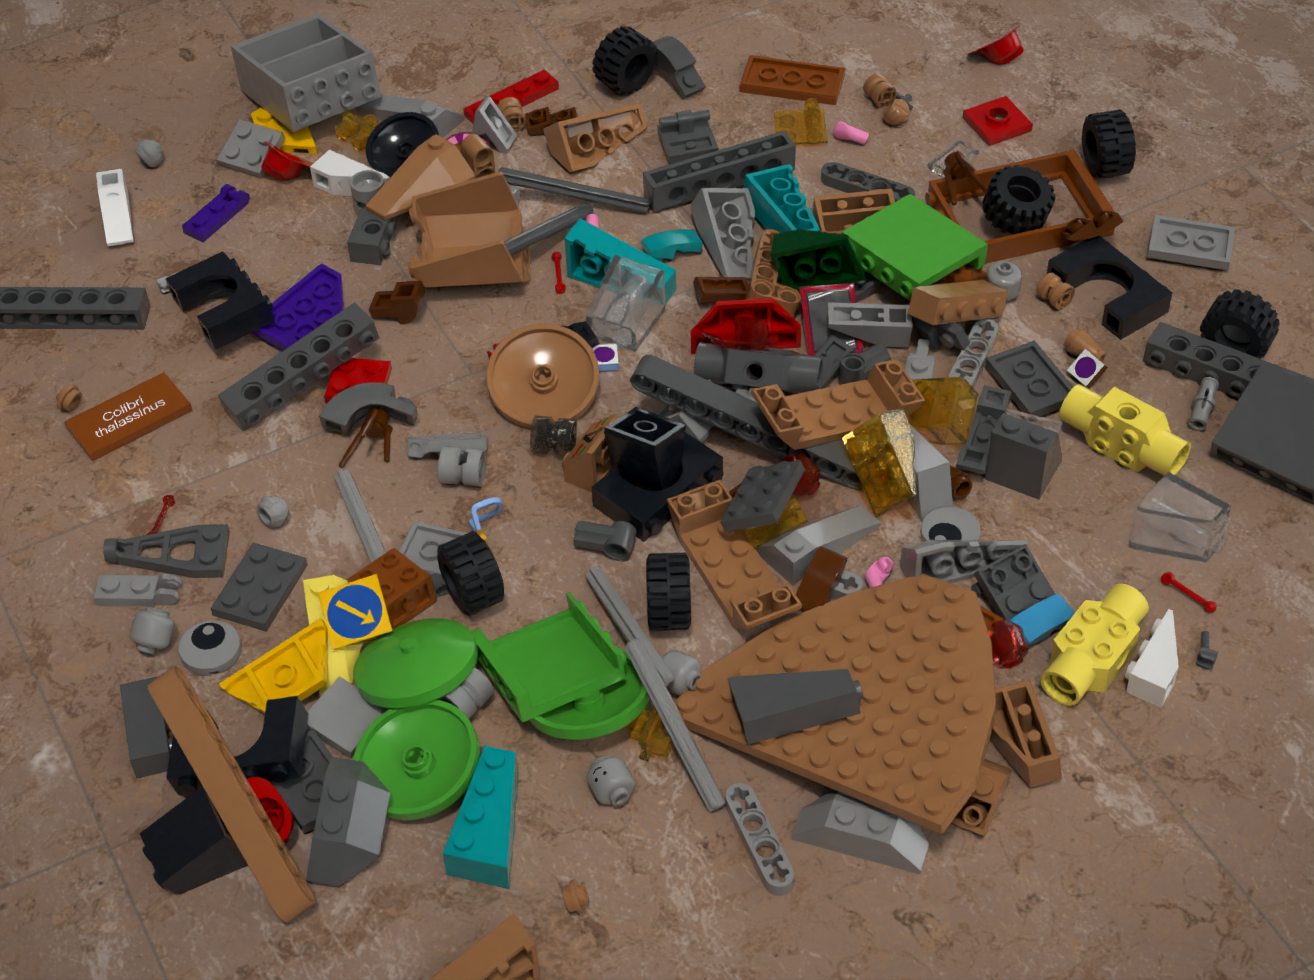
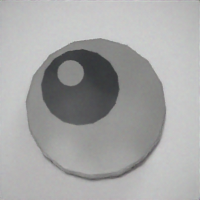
(950, 524)
(209, 647)

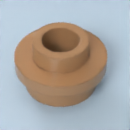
(68, 398)
(575, 896)

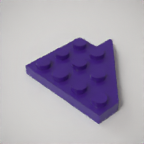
(304, 307)

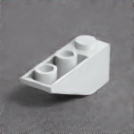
(334, 172)
(115, 207)
(1157, 667)

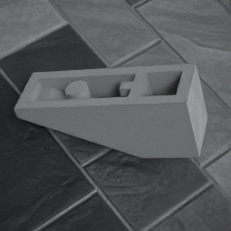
(872, 322)

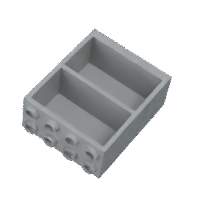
(306, 72)

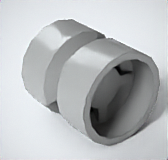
(364, 187)
(462, 466)
(472, 692)

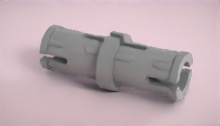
(1201, 415)

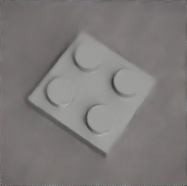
(247, 149)

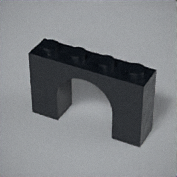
(1099, 260)
(221, 277)
(649, 509)
(273, 757)

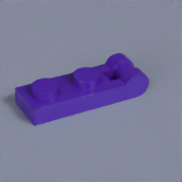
(216, 213)

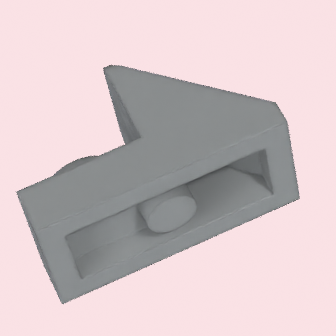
(492, 122)

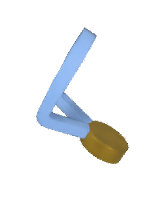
(474, 522)

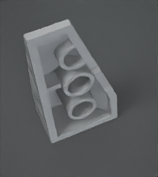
(794, 550)

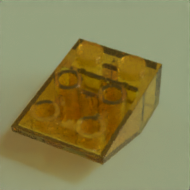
(947, 410)
(884, 459)

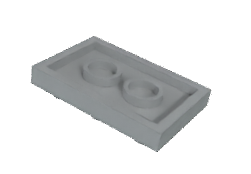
(1191, 242)

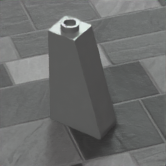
(792, 701)

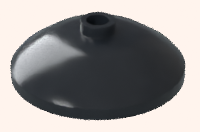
(397, 139)

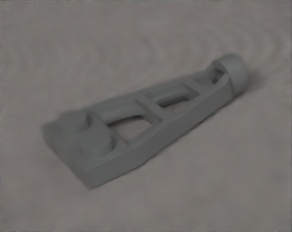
(208, 554)

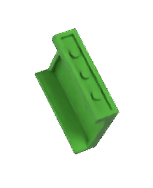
(913, 245)
(551, 661)

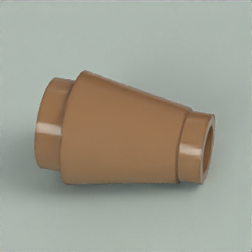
(1081, 340)

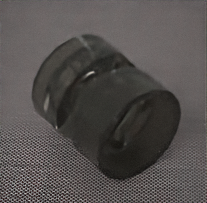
(553, 435)

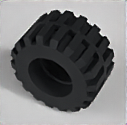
(625, 60)
(1108, 143)
(1018, 200)
(1241, 323)
(470, 573)
(668, 591)

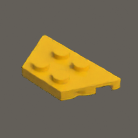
(293, 140)
(287, 670)

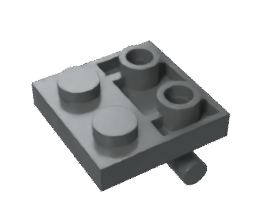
(686, 135)
(1013, 583)

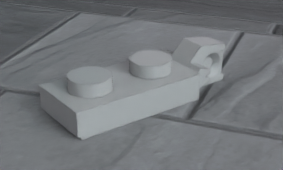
(920, 363)
(421, 445)

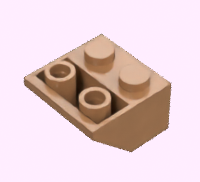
(985, 800)

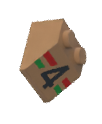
(590, 457)

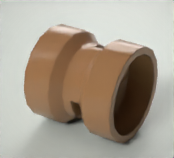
(879, 90)
(512, 111)
(1053, 289)

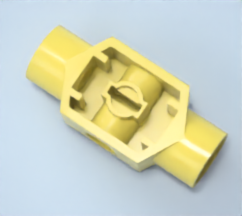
(1125, 429)
(1094, 645)

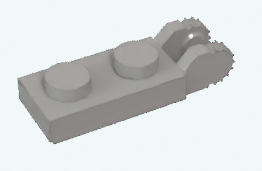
(137, 590)

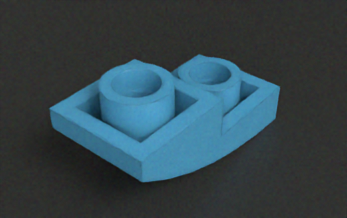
(1043, 618)

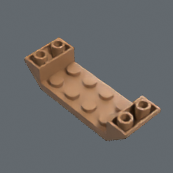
(835, 411)
(728, 559)

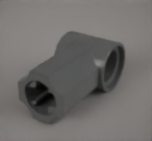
(858, 366)
(613, 540)

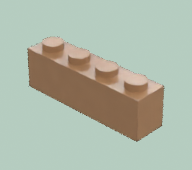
(957, 302)

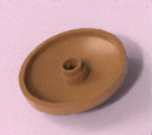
(542, 374)

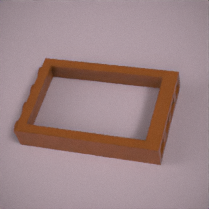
(1056, 166)

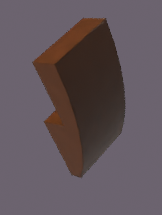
(542, 118)
(1085, 229)
(820, 578)

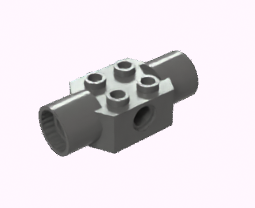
(787, 368)

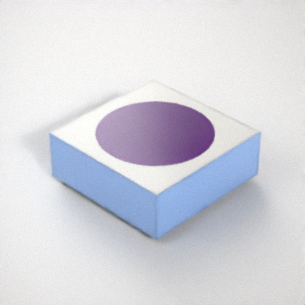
(607, 357)

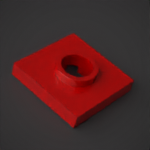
(994, 130)

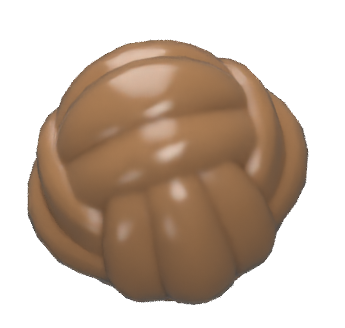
(896, 112)

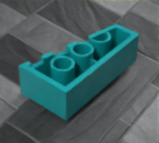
(779, 200)
(592, 250)
(485, 825)

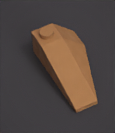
(590, 138)
(429, 168)

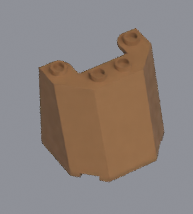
(466, 235)

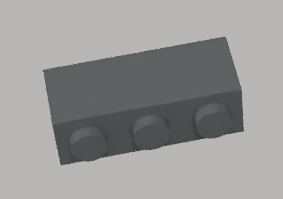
(145, 730)

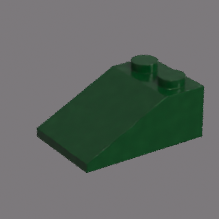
(815, 258)

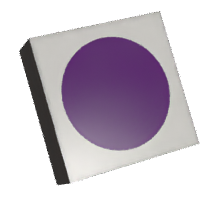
(1087, 368)

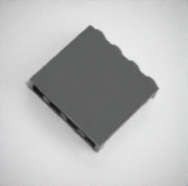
(1272, 432)

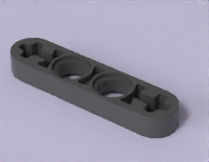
(839, 177)

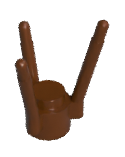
(959, 167)
(374, 426)

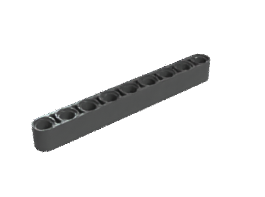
(734, 415)

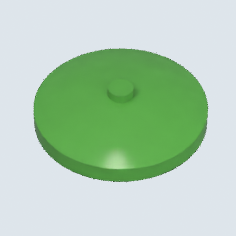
(415, 663)
(598, 711)
(421, 757)

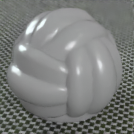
(150, 152)
(272, 511)

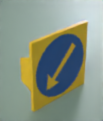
(355, 612)

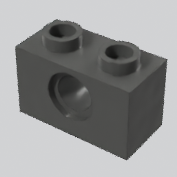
(370, 238)

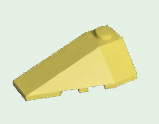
(339, 661)

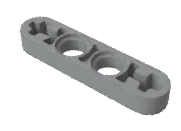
(974, 359)
(755, 839)

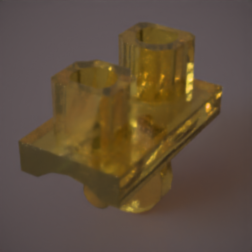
(357, 128)
(648, 731)

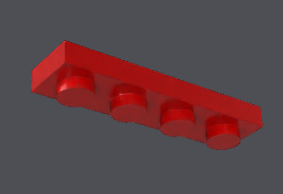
(525, 91)

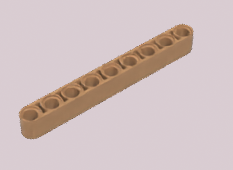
(231, 794)

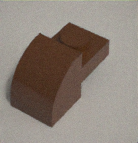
(399, 303)

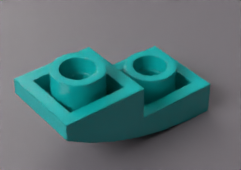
(666, 243)

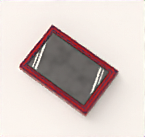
(815, 315)

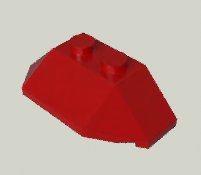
(721, 318)

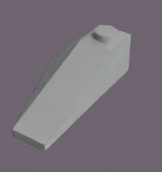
(386, 106)
(725, 226)
(953, 559)

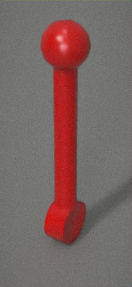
(560, 287)
(1168, 578)

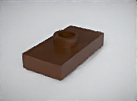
(720, 288)

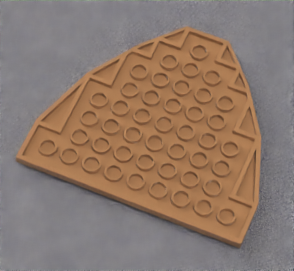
(923, 706)

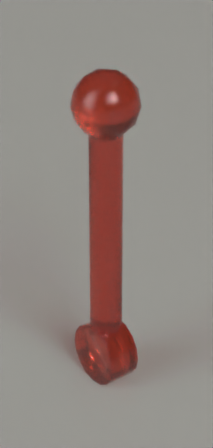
(168, 501)

